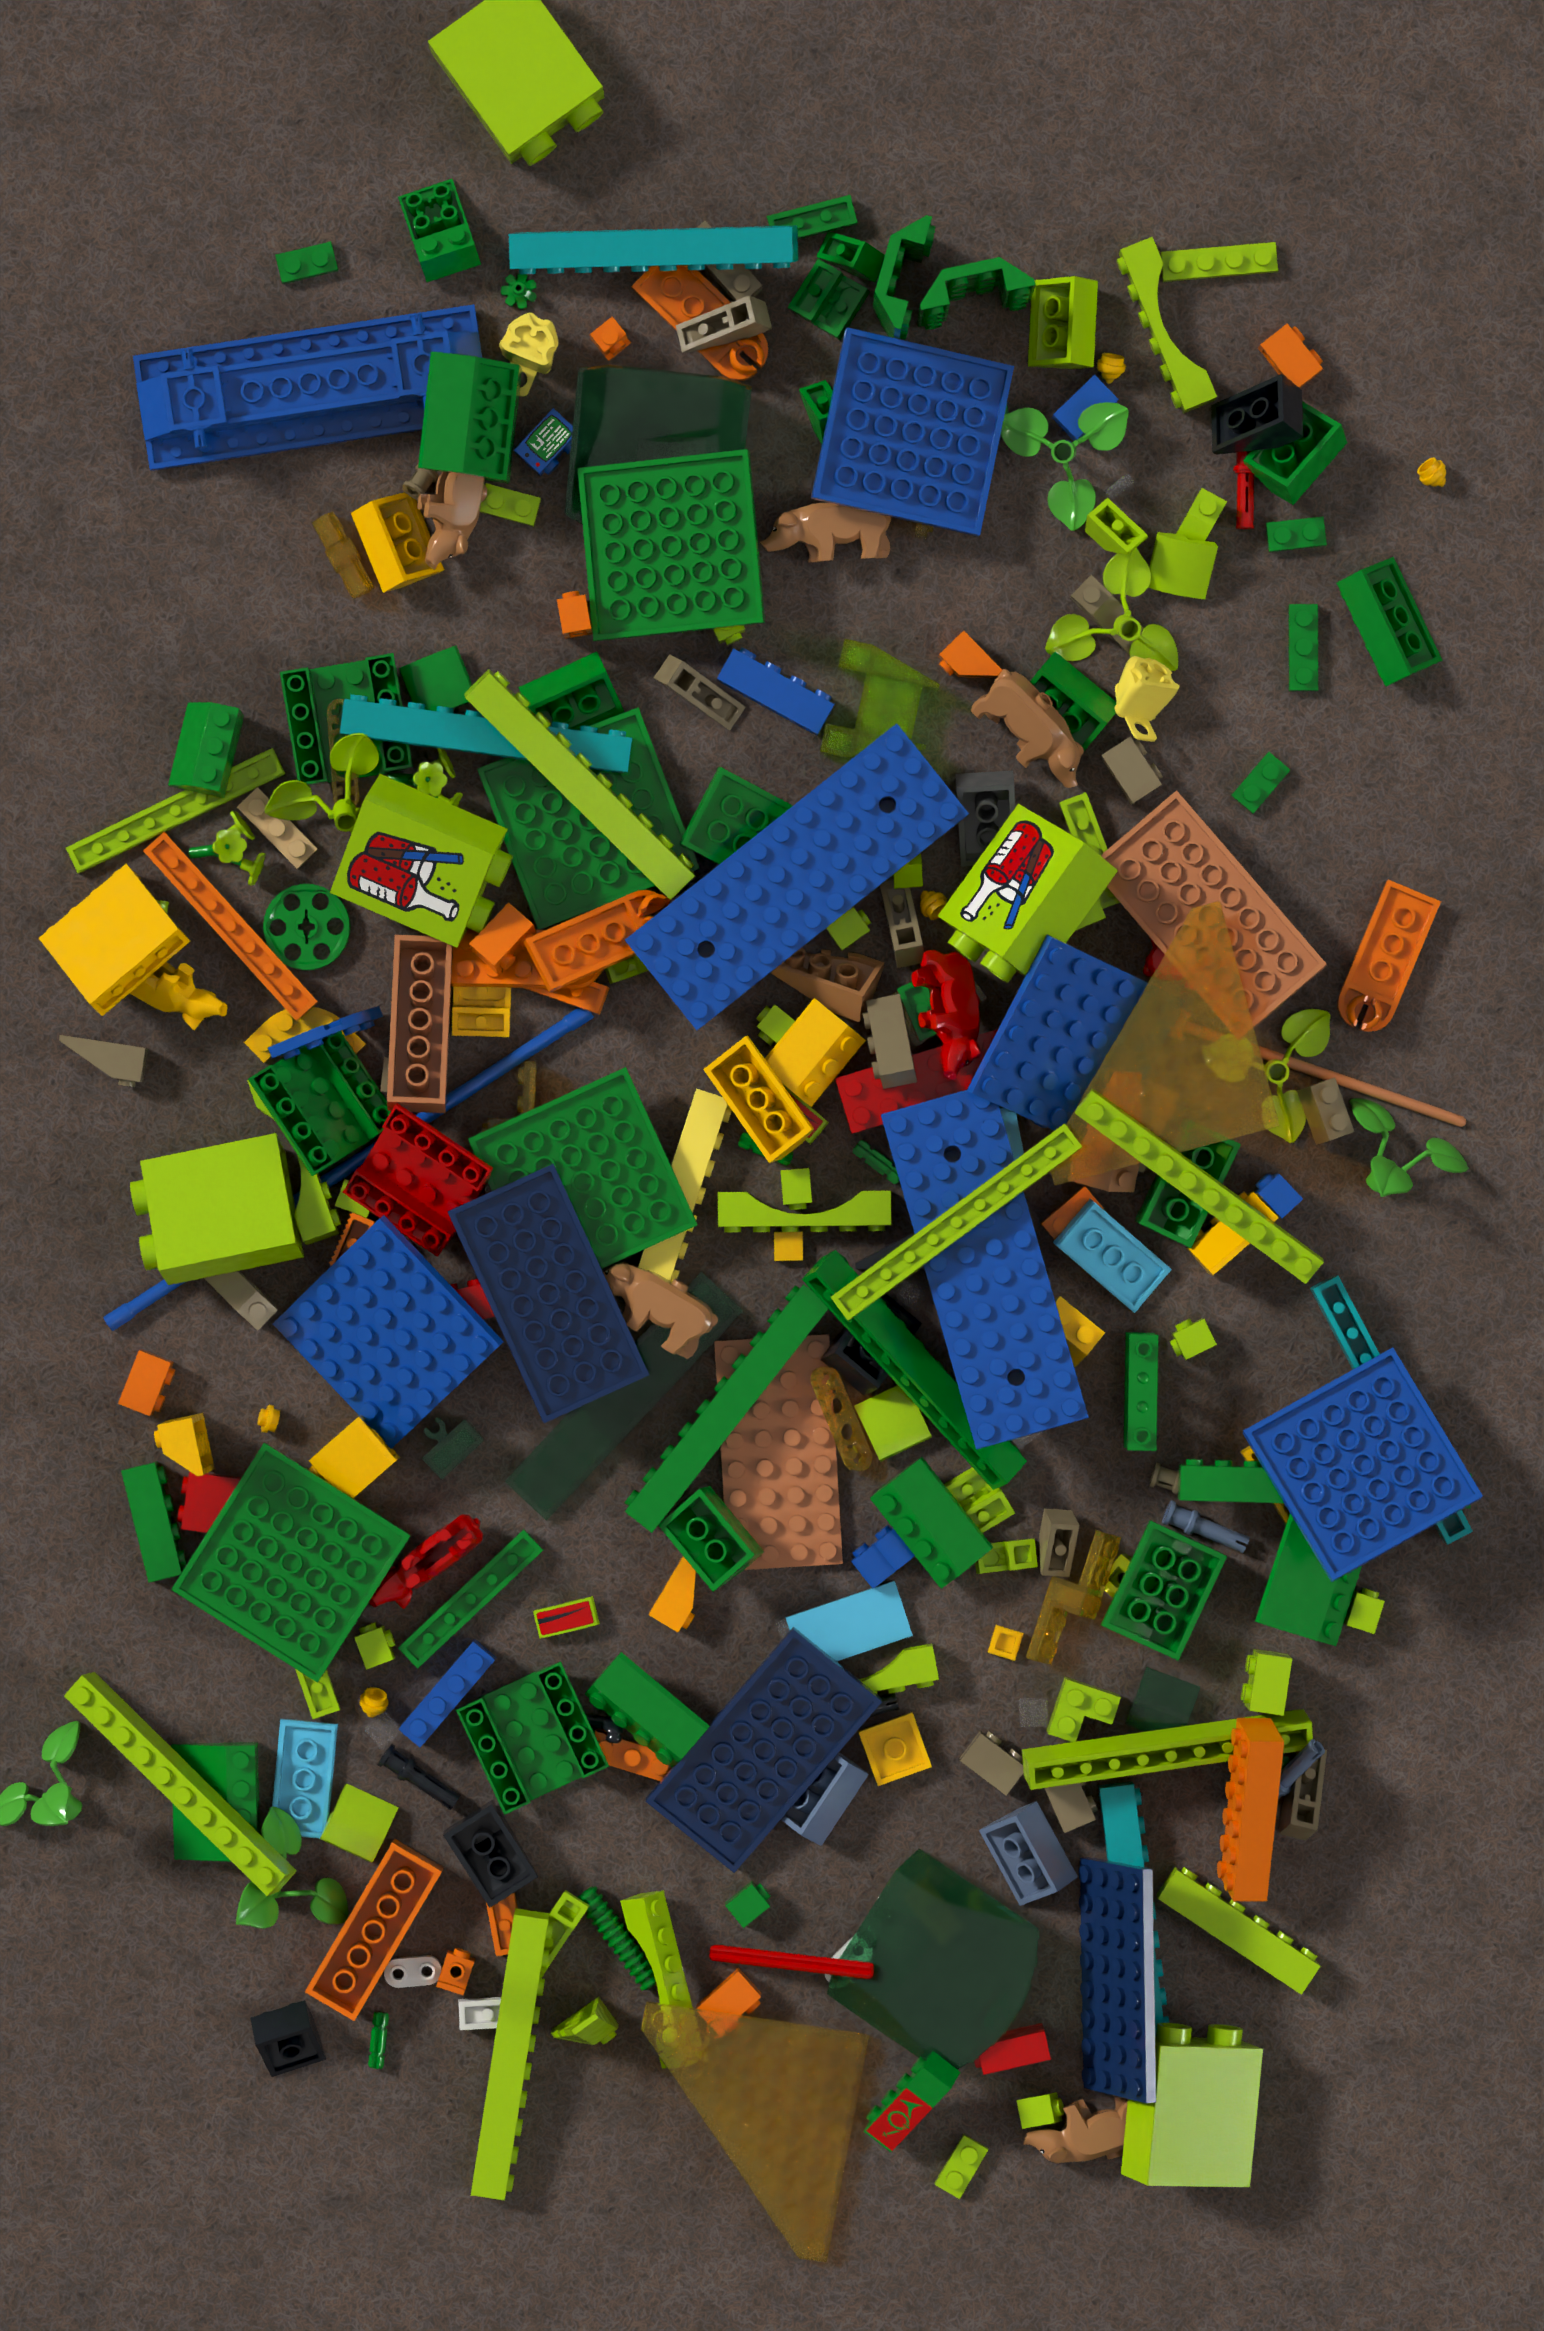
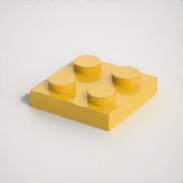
(895, 1749)

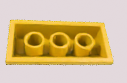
(759, 1100)
(186, 1443)

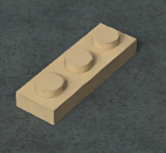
(279, 832)

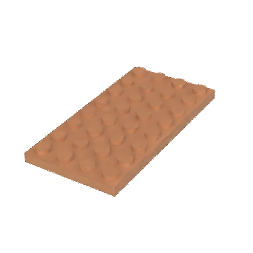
(1180, 864)
(784, 1463)

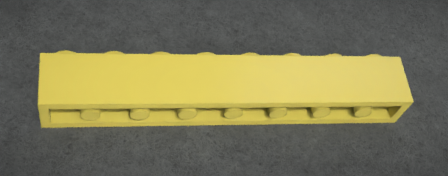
(690, 1167)

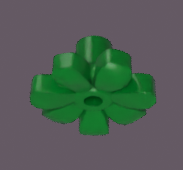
(519, 297)

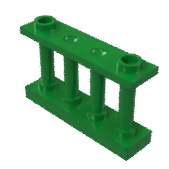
(1140, 1391)

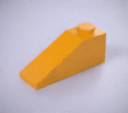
(677, 1598)

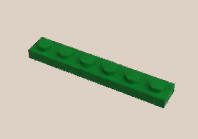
(470, 1598)

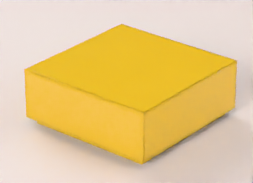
(788, 1246)
(1005, 1642)

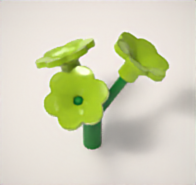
(431, 778)
(230, 848)

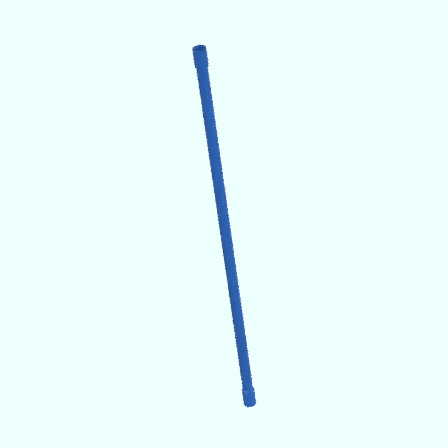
(568, 1023)

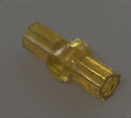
(343, 555)

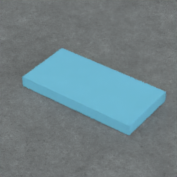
(1112, 1255)
(855, 1622)
(305, 1773)

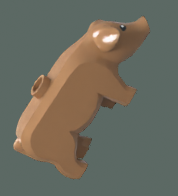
(454, 513)
(829, 524)
(1034, 722)
(663, 1303)
(1084, 2134)

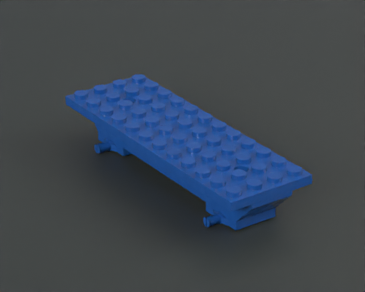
(295, 387)
(796, 877)
(990, 1281)

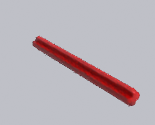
(792, 1961)

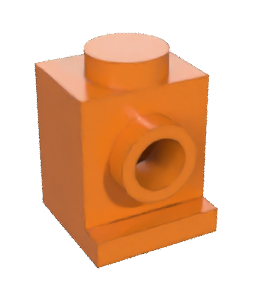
(610, 338)
(456, 1983)

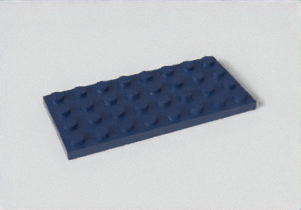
(548, 1293)
(764, 1749)
(1117, 1979)

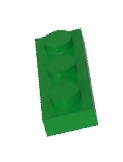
(818, 217)
(1303, 647)

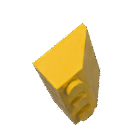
(395, 540)
(813, 1052)
(1220, 1243)

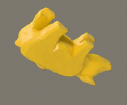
(174, 991)

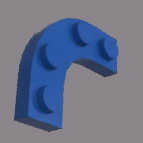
(313, 1038)

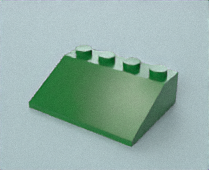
(1164, 1590)
(1301, 1594)
(235, 1776)

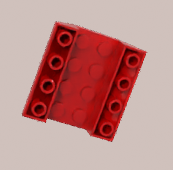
(417, 1178)

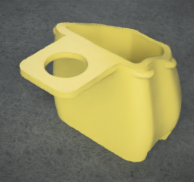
(531, 345)
(1143, 693)

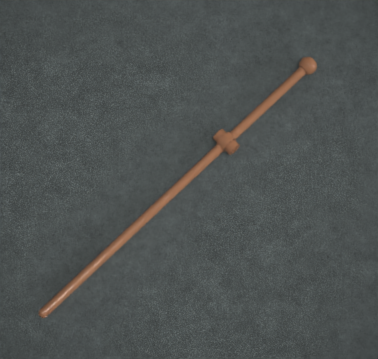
(1366, 1088)

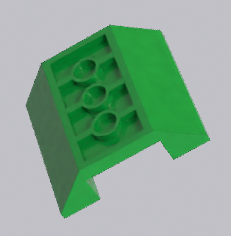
(908, 243)
(953, 283)
(470, 416)
(306, 702)
(323, 1102)
(532, 1737)

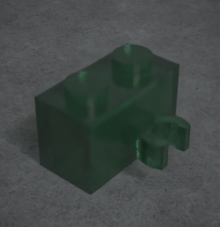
(452, 1446)

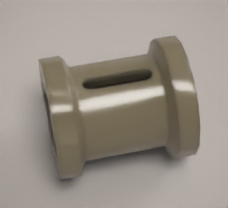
(419, 482)
(1164, 1478)

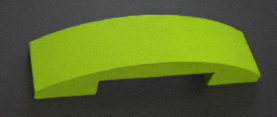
(565, 1916)

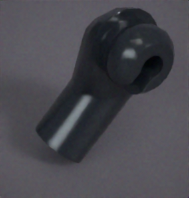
(606, 1724)

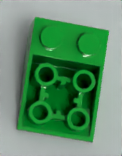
(439, 230)

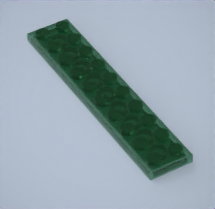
(598, 1427)

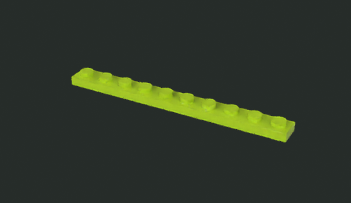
(1199, 1186)
(956, 1222)

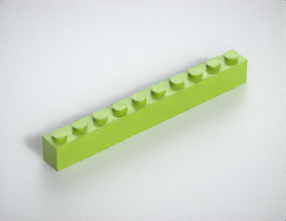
(579, 783)
(1149, 1751)
(180, 1783)
(510, 2053)

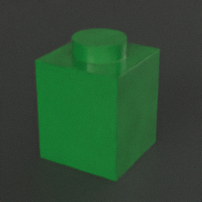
(748, 1903)

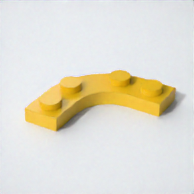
(284, 1026)

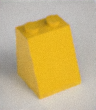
(1079, 1331)
(353, 1458)

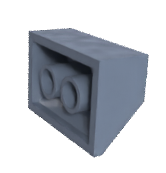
(825, 1799)
(1028, 1853)

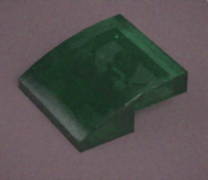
(1161, 1702)

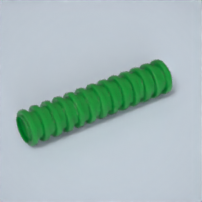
(618, 1938)

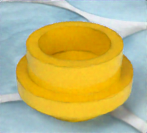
(268, 1419)

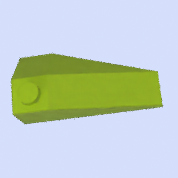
(588, 2025)

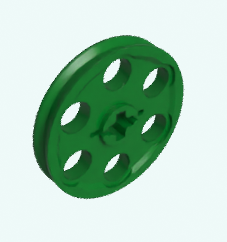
(319, 935)

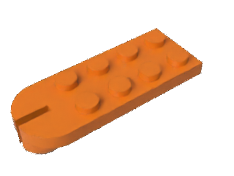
(688, 294)
(592, 939)
(1386, 956)
(472, 972)

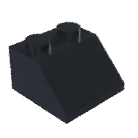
(287, 2038)

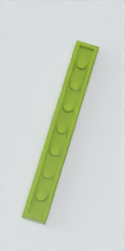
(171, 813)

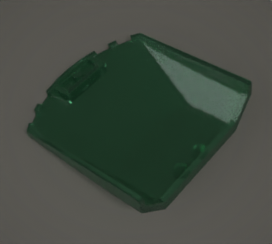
(651, 415)
(944, 1963)

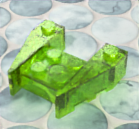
(888, 698)

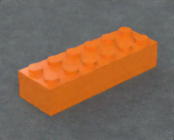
(1251, 1809)
(374, 1929)

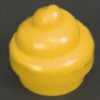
(1111, 366)
(1432, 472)
(932, 903)
(373, 1701)

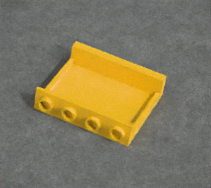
(113, 940)

